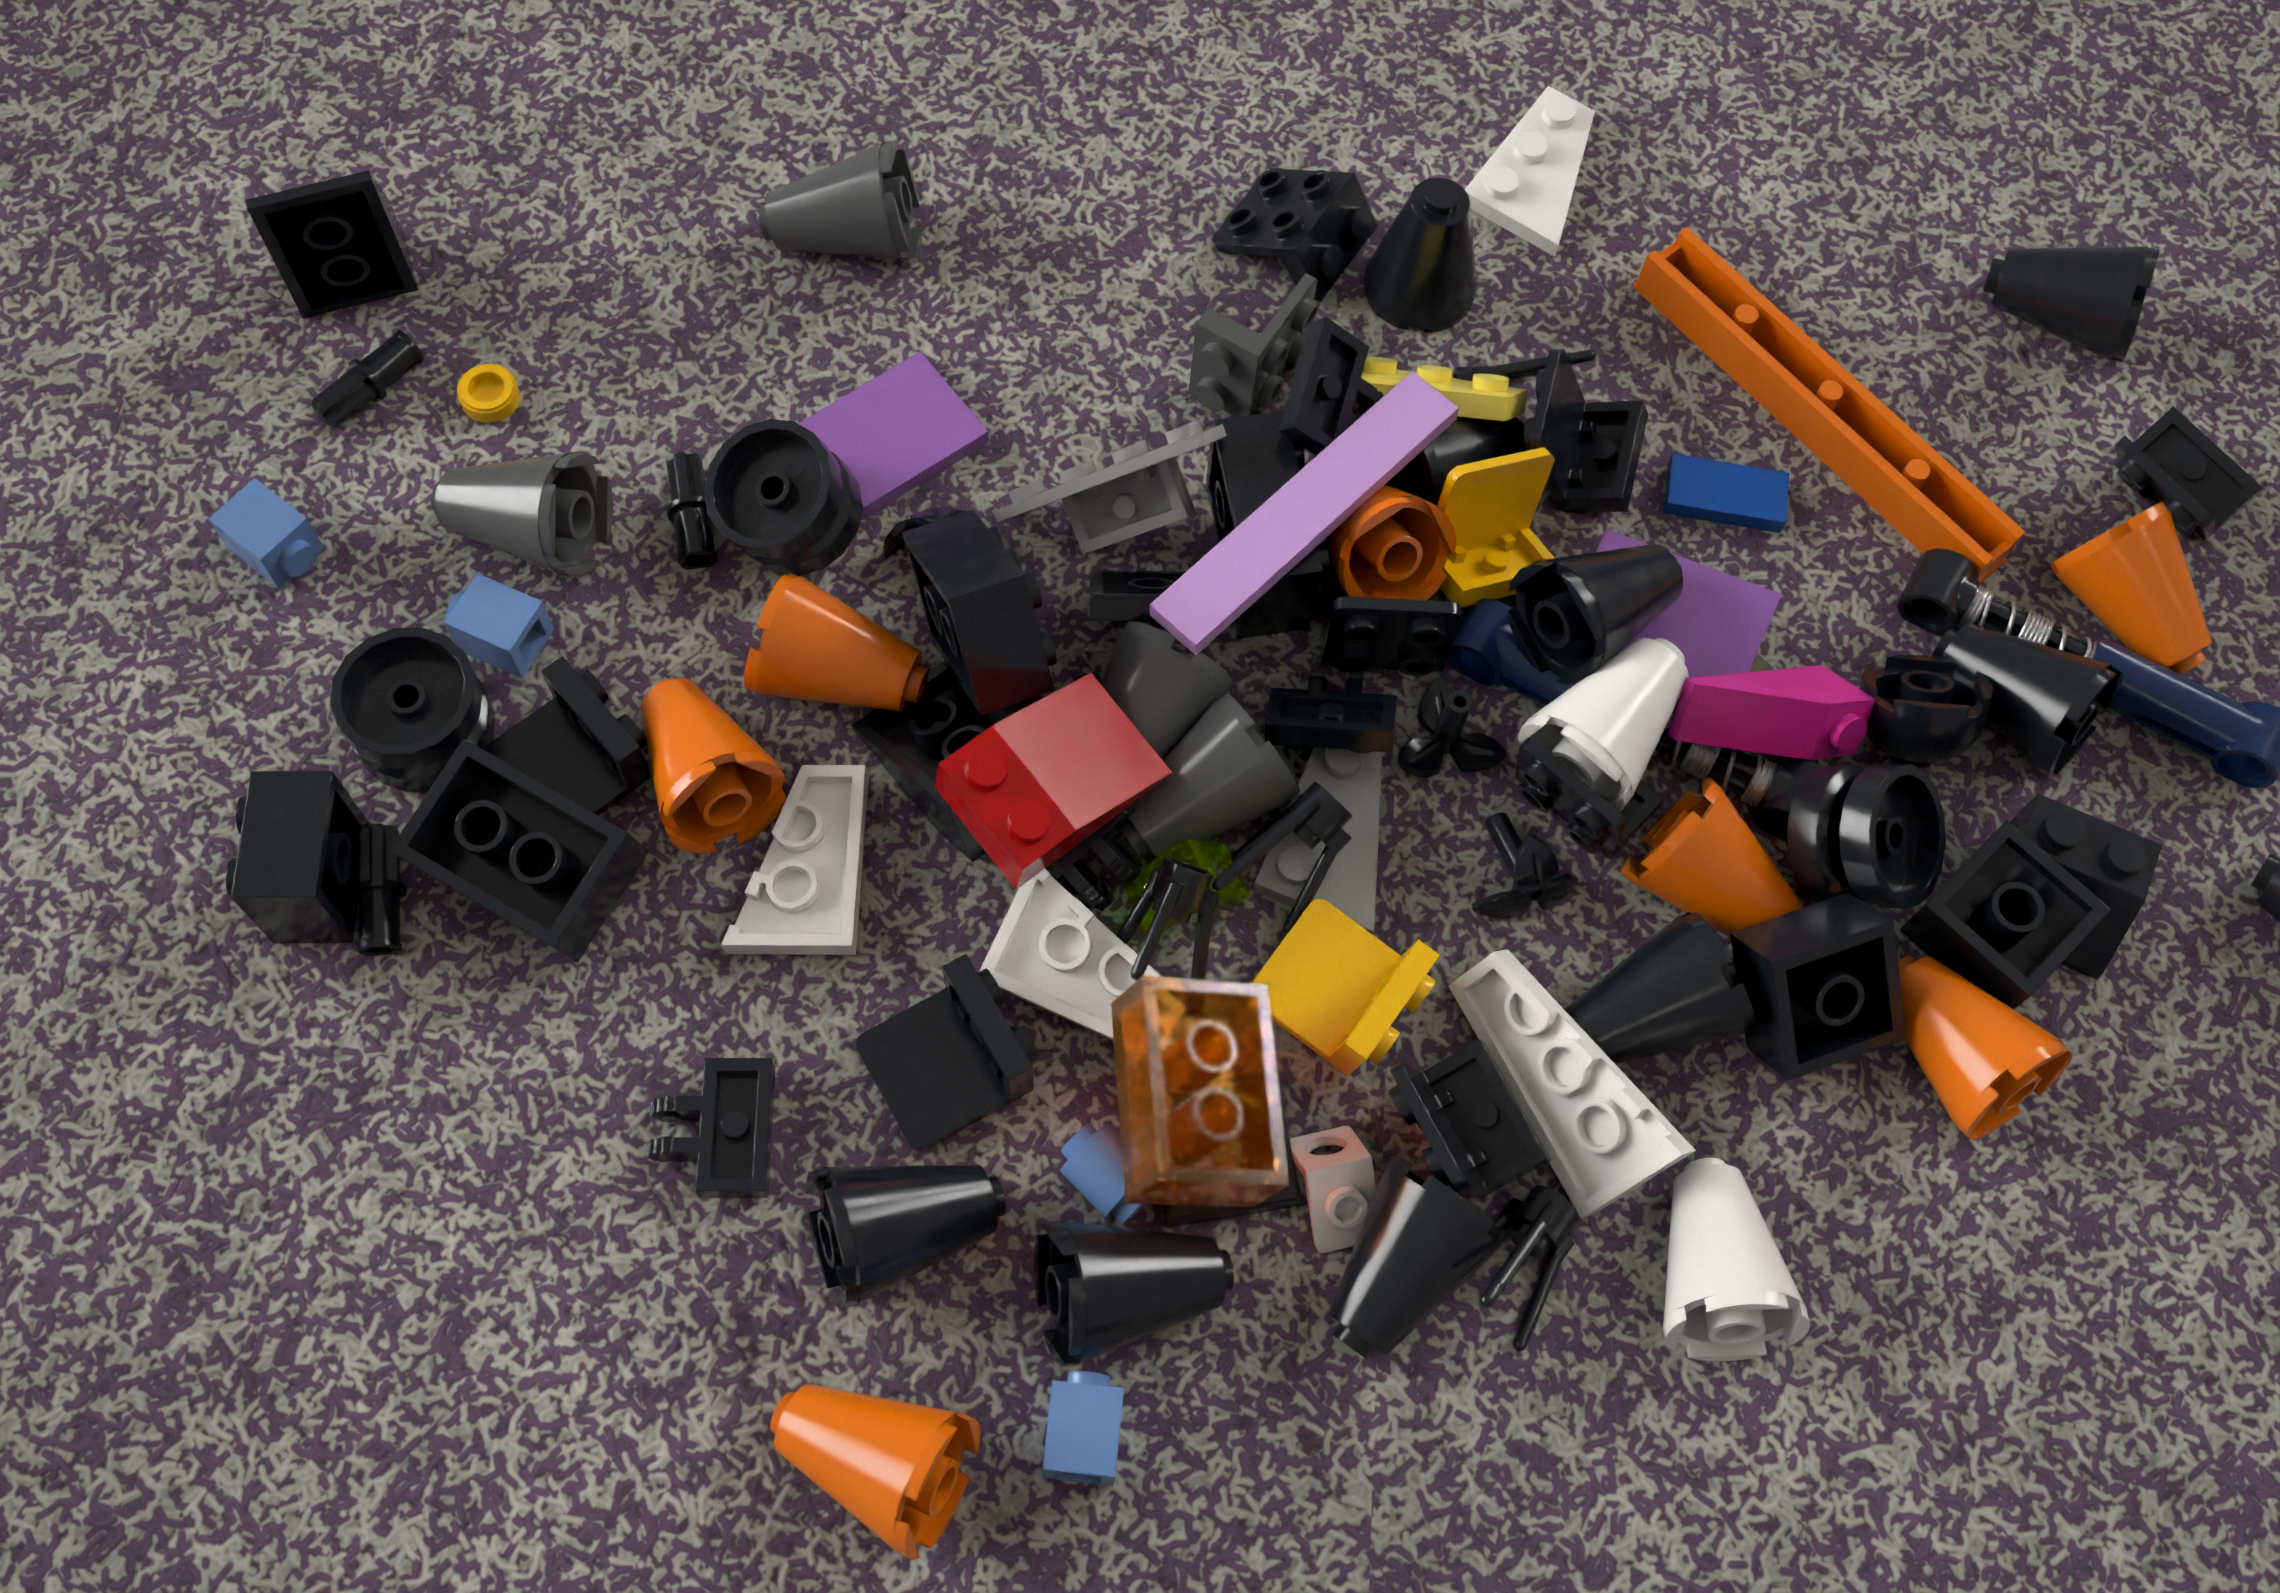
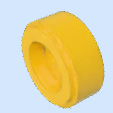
(488, 393)

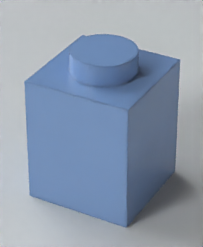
(267, 533)
(498, 625)
(1083, 1429)

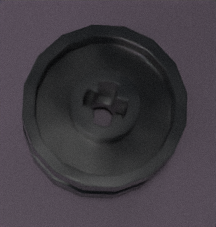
(783, 497)
(409, 705)
(1867, 834)

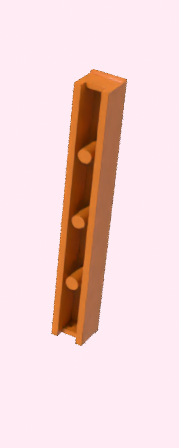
(1825, 405)

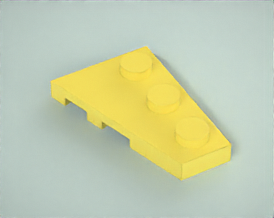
(1482, 398)

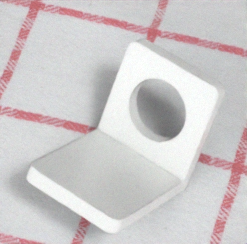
(1336, 1185)

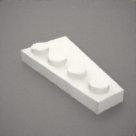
(1581, 1105)

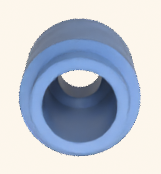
(1097, 1171)

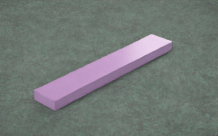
(1303, 513)

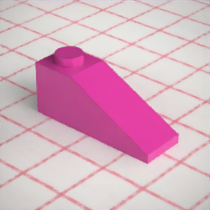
(1774, 712)

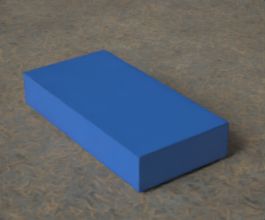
(1726, 493)

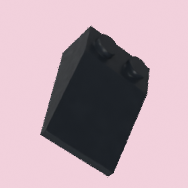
(335, 243)
(922, 736)

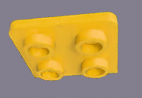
(1491, 517)
(1343, 986)

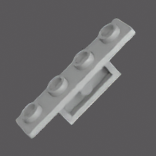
(1124, 498)

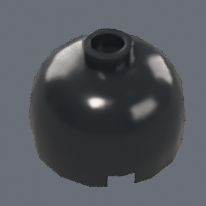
(1924, 708)

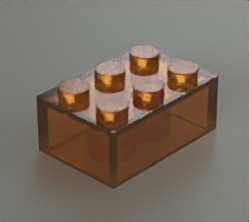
(1198, 1093)

